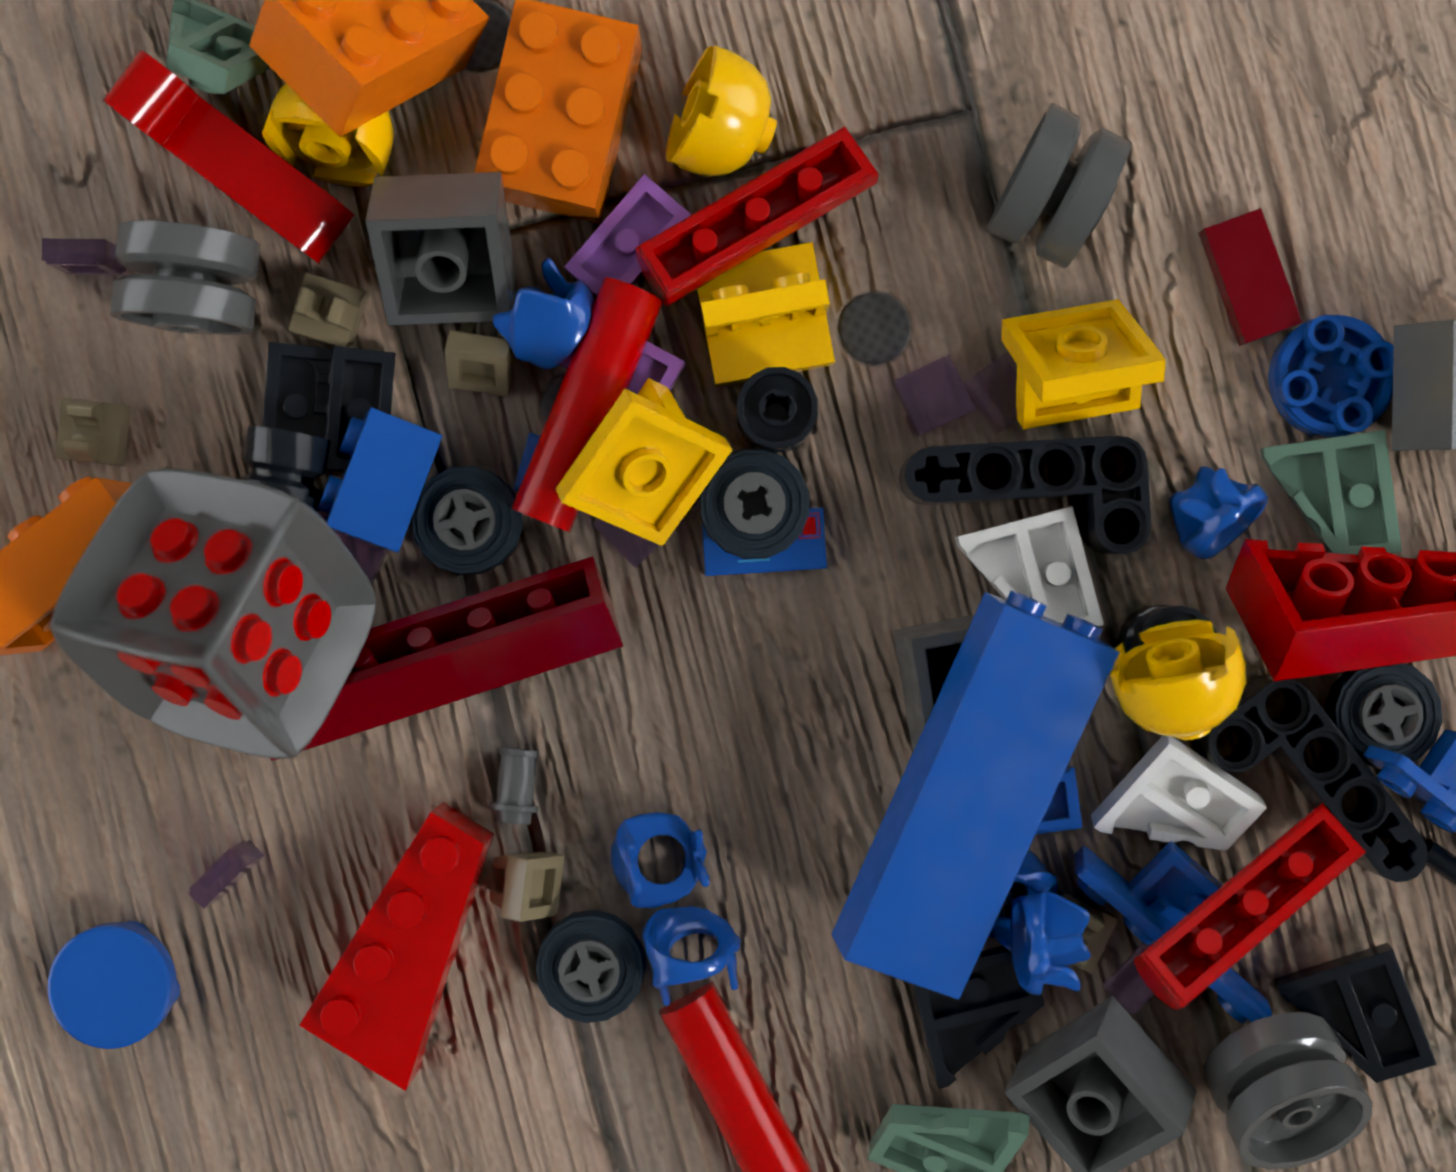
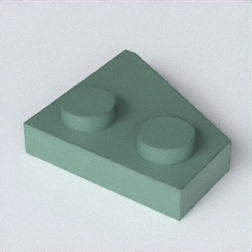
(211, 47)
(1341, 489)
(947, 1139)

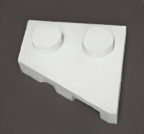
(1038, 559)
(1180, 798)

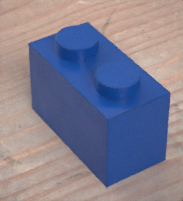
(380, 479)

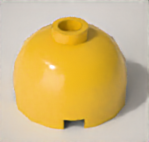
(722, 116)
(348, 160)
(1180, 678)

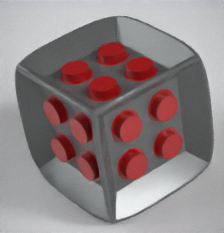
(217, 611)

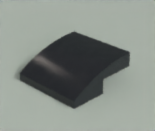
(323, 388)

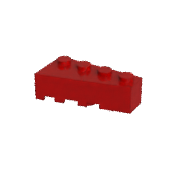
(1343, 610)
(398, 962)

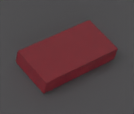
(1250, 277)

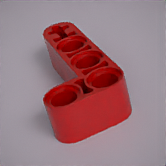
(228, 156)

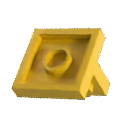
(767, 315)
(1079, 362)
(644, 465)

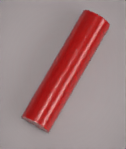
(755, 216)
(592, 384)
(1247, 908)
(732, 1083)

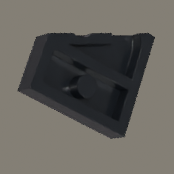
(1366, 1008)
(979, 1019)

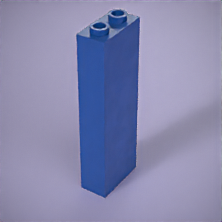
(974, 793)

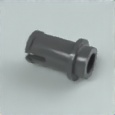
(515, 786)

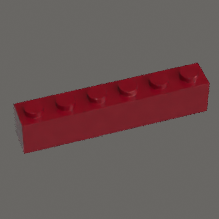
(474, 647)

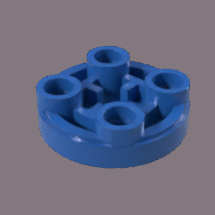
(1332, 376)
(112, 985)

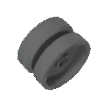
(1064, 189)
(184, 278)
(1287, 1091)

